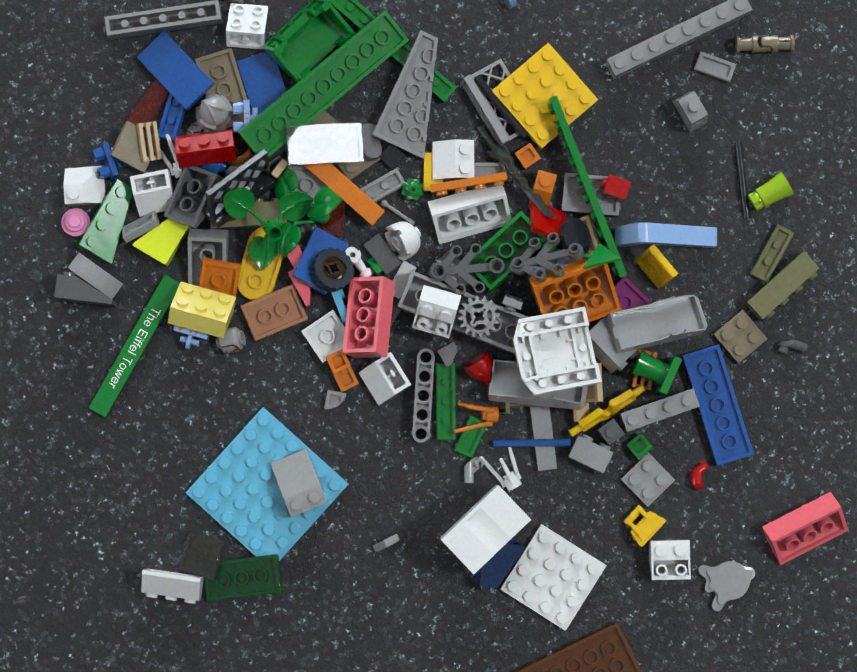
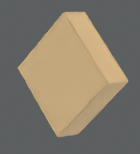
(280, 166)

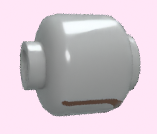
(233, 340)

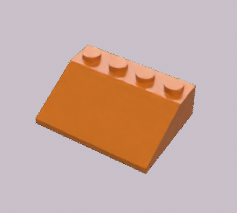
(577, 289)

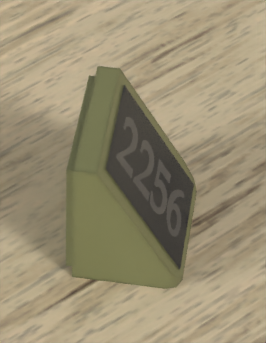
(504, 408)

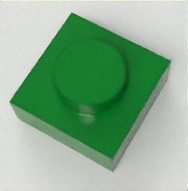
(640, 446)

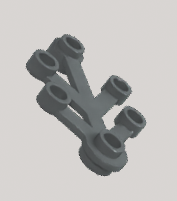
(544, 257)
(464, 269)

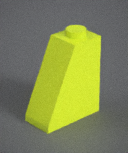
(163, 240)

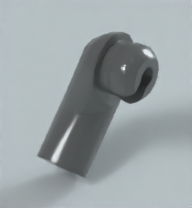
(784, 346)

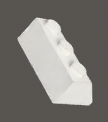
(172, 585)

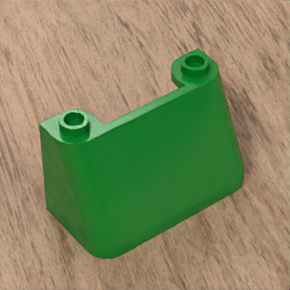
(308, 38)

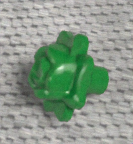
(412, 189)

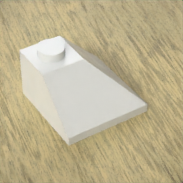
(83, 186)

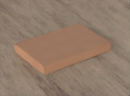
(274, 312)

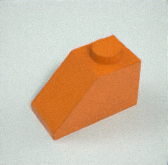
(544, 186)

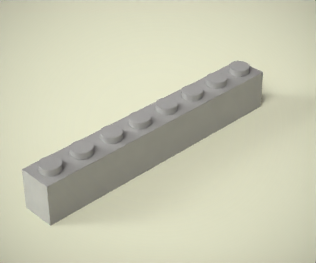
(677, 37)

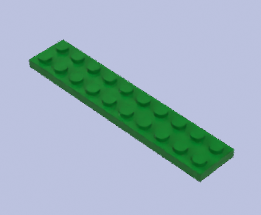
(324, 84)

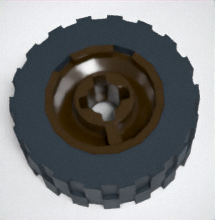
(322, 274)

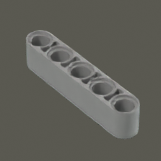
(426, 386)

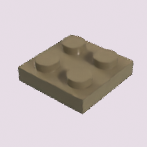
(740, 336)

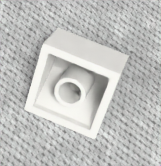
(452, 159)

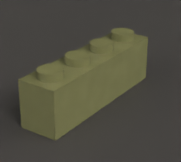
(265, 210)
(782, 285)

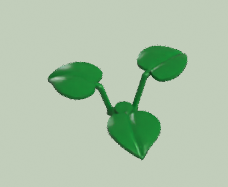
(325, 202)
(293, 208)

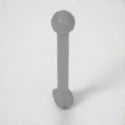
(384, 203)

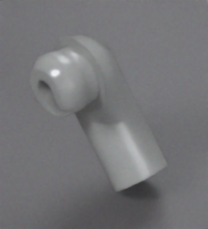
(471, 467)

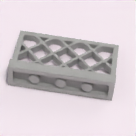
(484, 107)

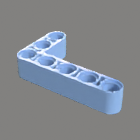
(665, 234)

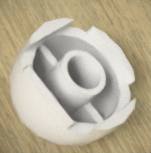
(404, 239)

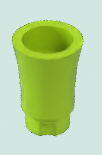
(771, 192)

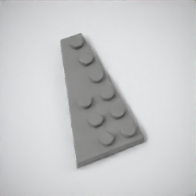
(408, 107)

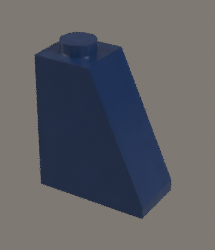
(496, 569)

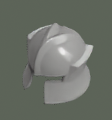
(214, 112)

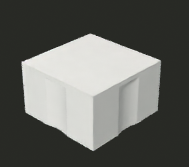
(485, 529)

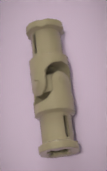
(766, 44)

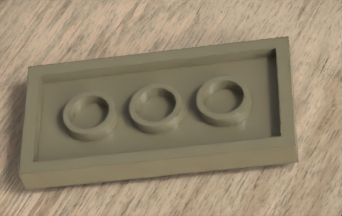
(223, 71)

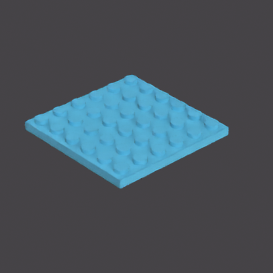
(244, 492)

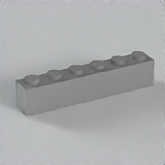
(163, 19)

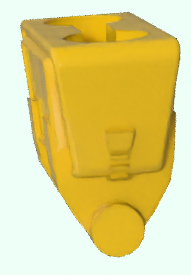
(646, 526)

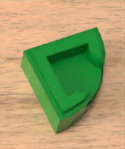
(375, 266)

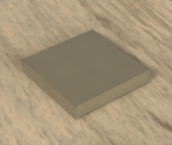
(127, 147)

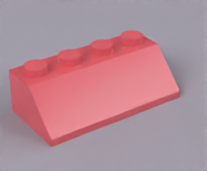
(805, 528)

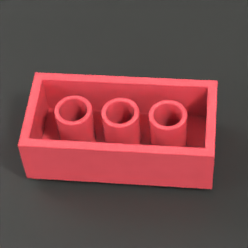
(368, 317)

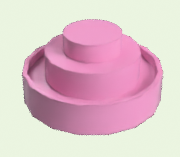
(75, 222)

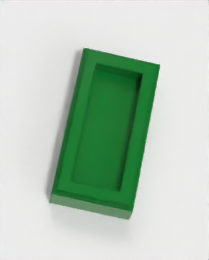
(470, 439)

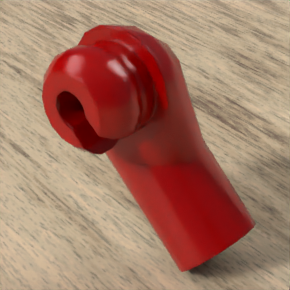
(696, 475)

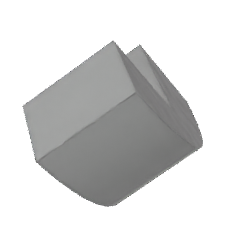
(95, 275)

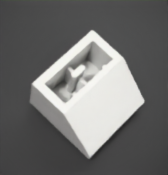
(152, 191)
(436, 311)
(384, 378)
(669, 559)

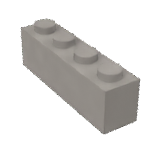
(659, 410)

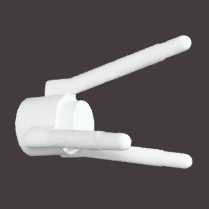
(175, 170)
(510, 480)

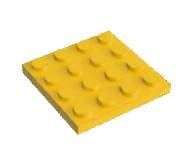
(531, 86)

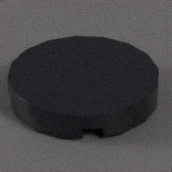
(575, 231)

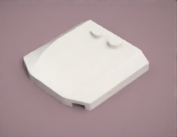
(555, 352)

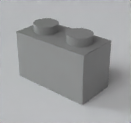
(590, 454)

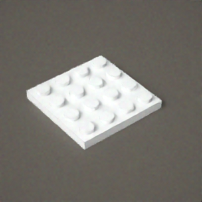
(553, 577)

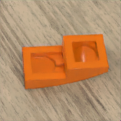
(342, 370)

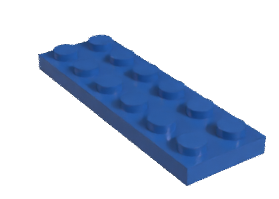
(717, 405)

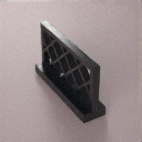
(258, 184)

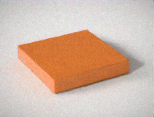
(220, 276)

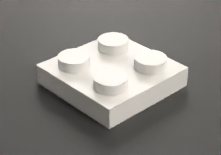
(325, 335)

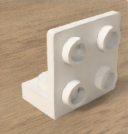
(246, 26)

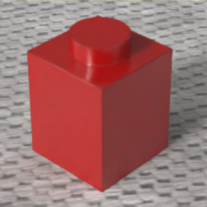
(615, 187)

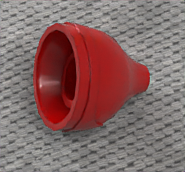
(480, 368)

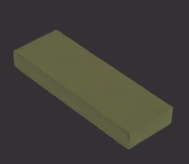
(772, 253)

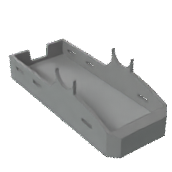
(657, 323)
(509, 388)

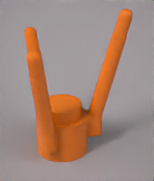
(489, 414)

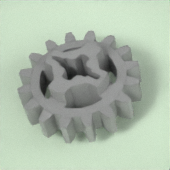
(471, 311)

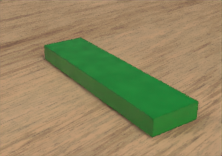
(445, 402)

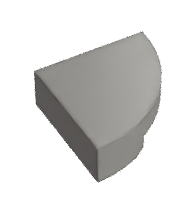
(448, 353)
(334, 399)
(386, 543)

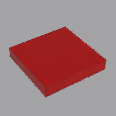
(545, 225)

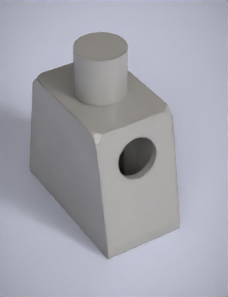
(691, 110)

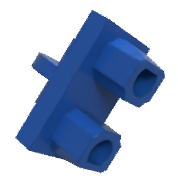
(109, 170)

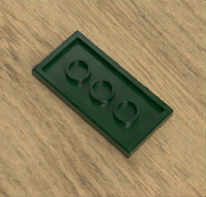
(245, 578)

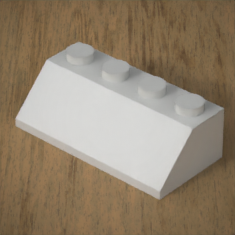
(469, 213)

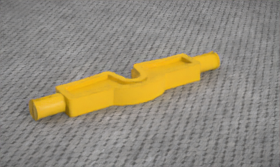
(614, 407)

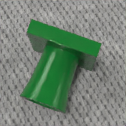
(656, 370)

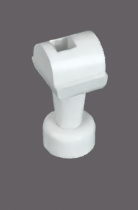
(355, 256)

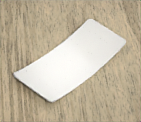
(402, 277)

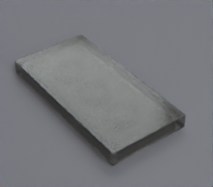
(324, 144)

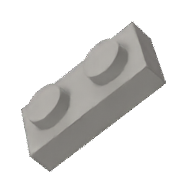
(512, 302)

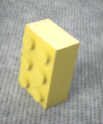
(201, 310)

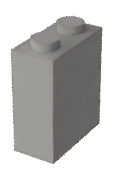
(605, 348)

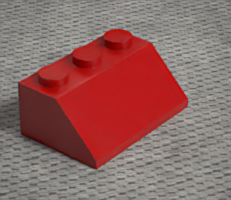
(205, 148)

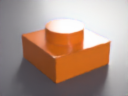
(527, 156)

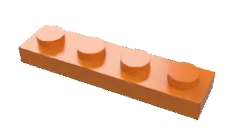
(477, 182)

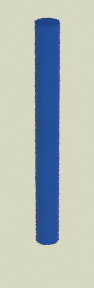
(531, 442)

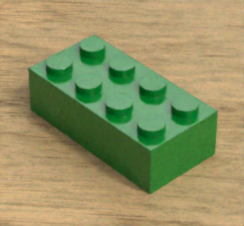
(506, 244)

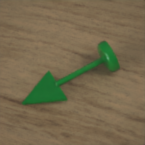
(599, 257)

